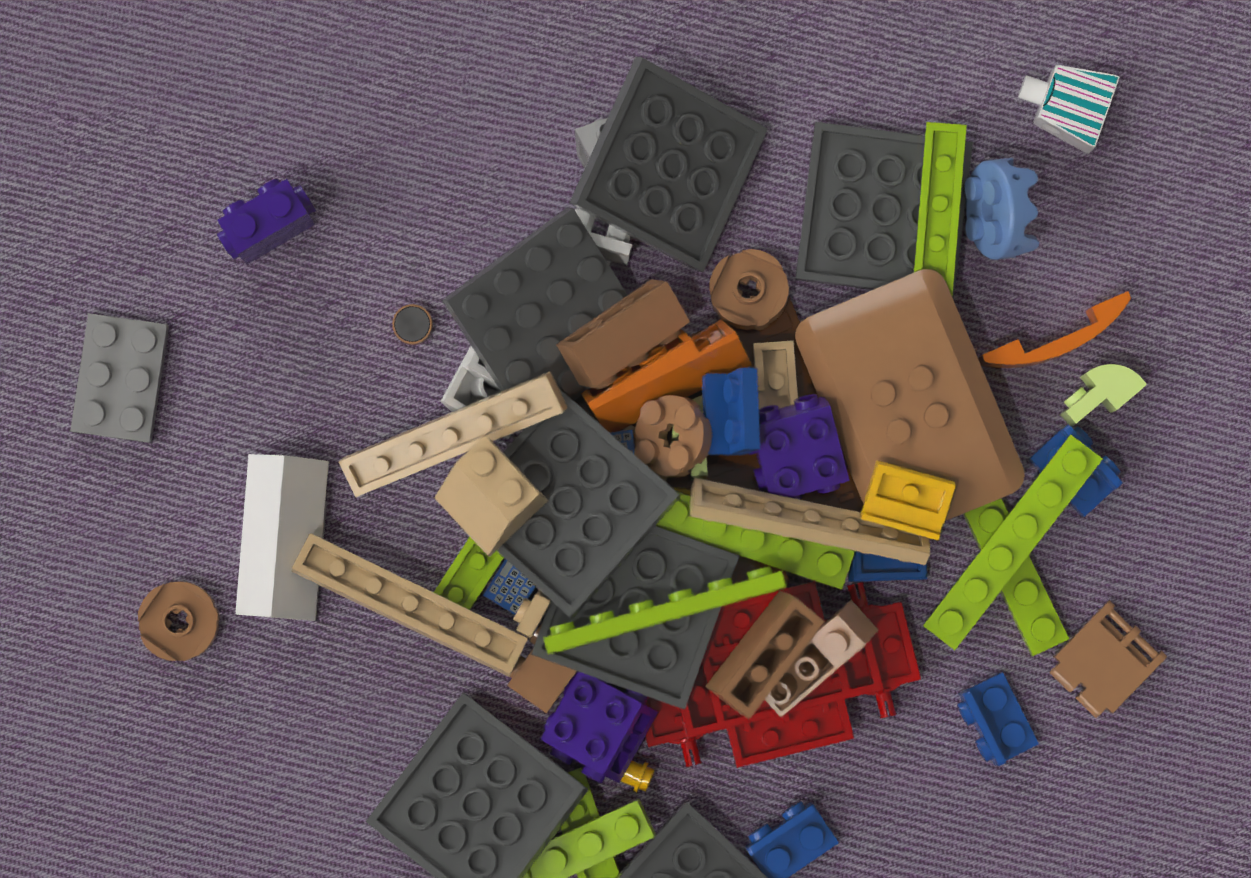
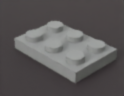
(119, 378)

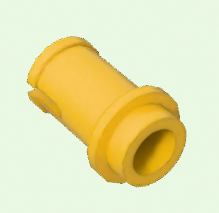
(638, 776)

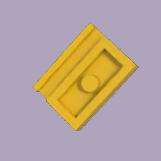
(907, 500)

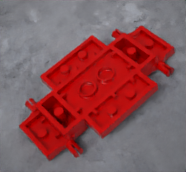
(814, 721)

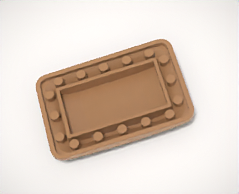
(911, 390)

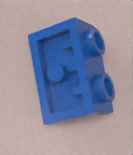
(732, 410)
(1097, 486)
(997, 719)
(792, 842)

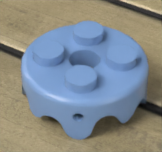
(1000, 209)

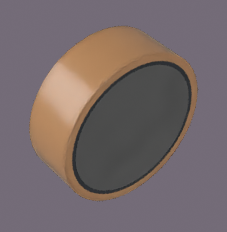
(412, 324)

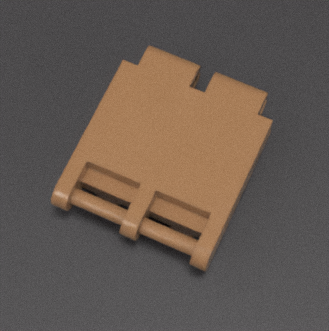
(1105, 662)

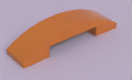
(1013, 355)

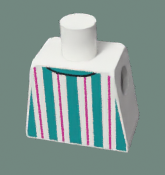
(1071, 103)

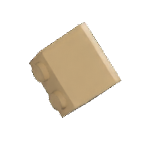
(489, 495)

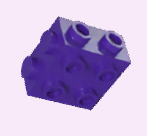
(265, 221)
(799, 449)
(598, 727)

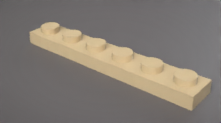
(453, 434)
(803, 521)
(409, 604)

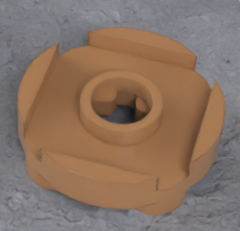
(757, 310)
(651, 435)
(155, 625)

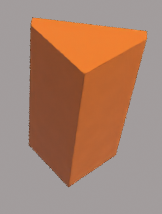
(668, 370)

